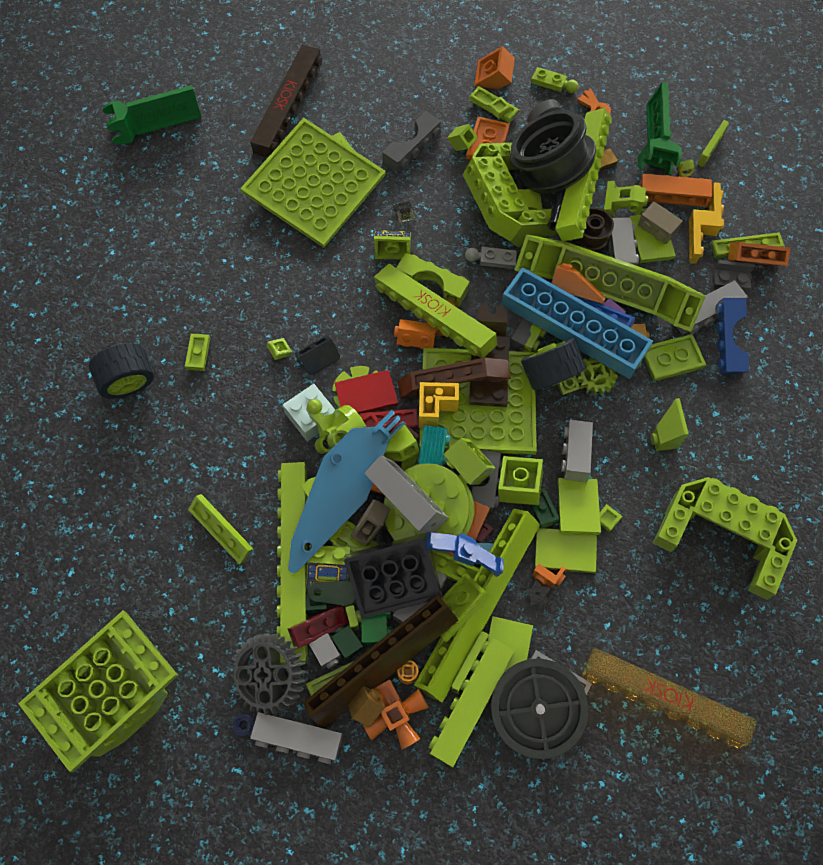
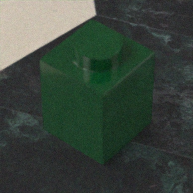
(347, 642)

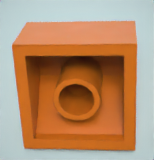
(495, 69)

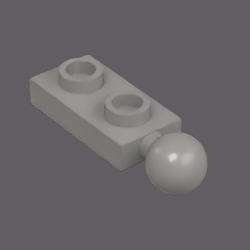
(493, 257)

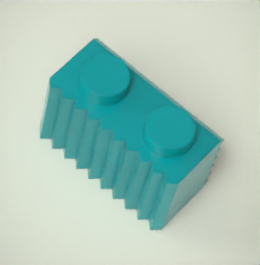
(432, 445)

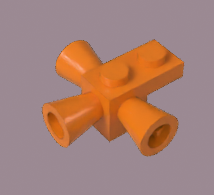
(397, 714)

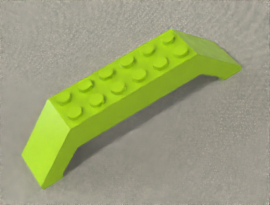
(615, 279)

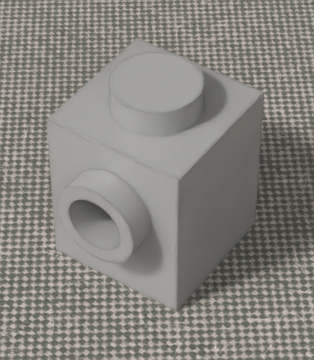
(325, 651)

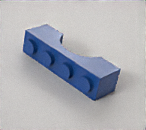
(732, 358)

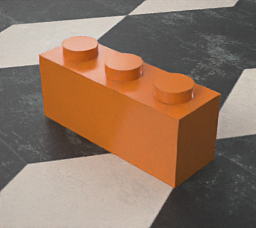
(759, 254)

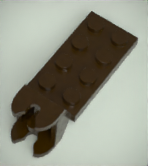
(483, 391)

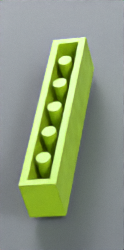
(471, 703)

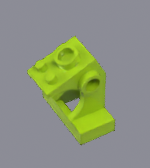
(614, 201)

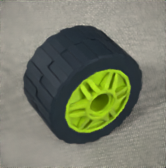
(553, 364)
(121, 370)

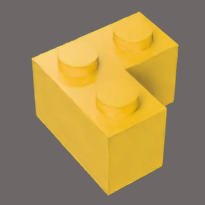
(436, 398)

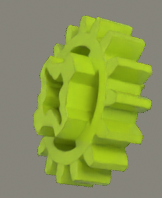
(604, 381)

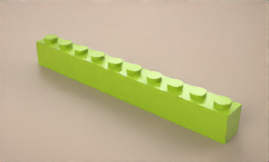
(579, 196)
(293, 585)
(450, 656)

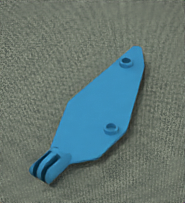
(339, 487)

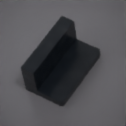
(318, 354)

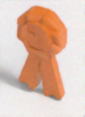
(590, 101)

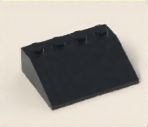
(393, 575)

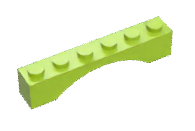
(399, 448)

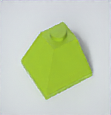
(671, 429)

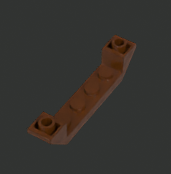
(459, 373)

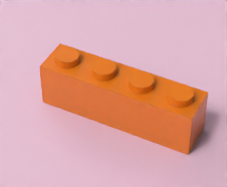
(677, 190)

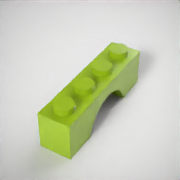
(453, 286)

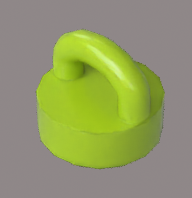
(686, 165)

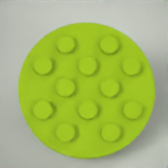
(446, 492)

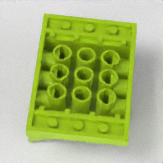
(100, 693)

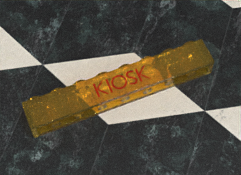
(670, 698)

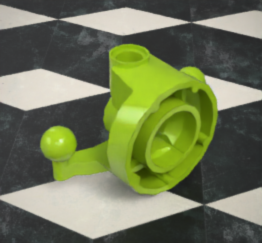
(333, 426)

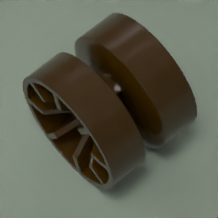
(597, 231)

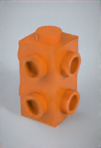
(415, 334)

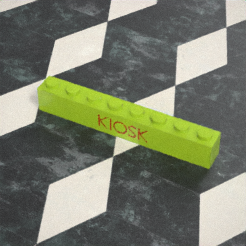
(436, 311)

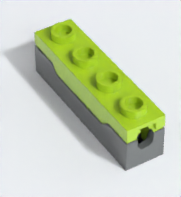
(527, 337)

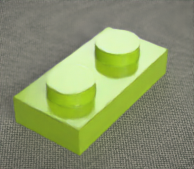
(197, 352)

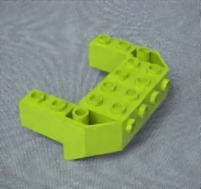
(499, 196)
(739, 514)

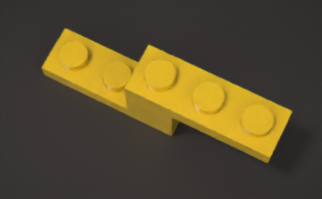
(705, 223)

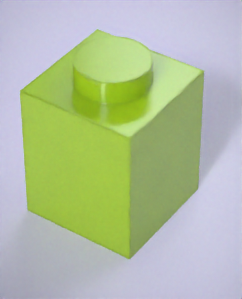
(462, 137)

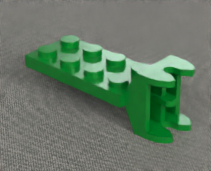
(151, 113)
(660, 149)

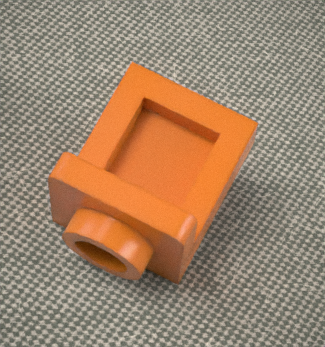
(547, 578)

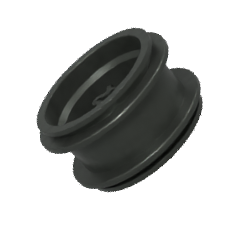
(553, 151)

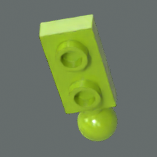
(553, 81)

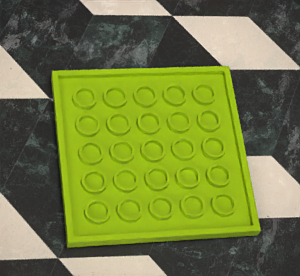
(313, 182)
(490, 427)

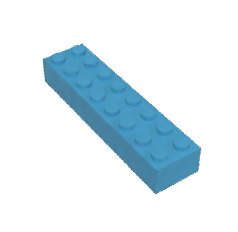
(571, 318)

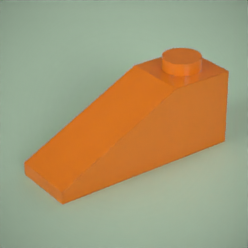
(576, 284)

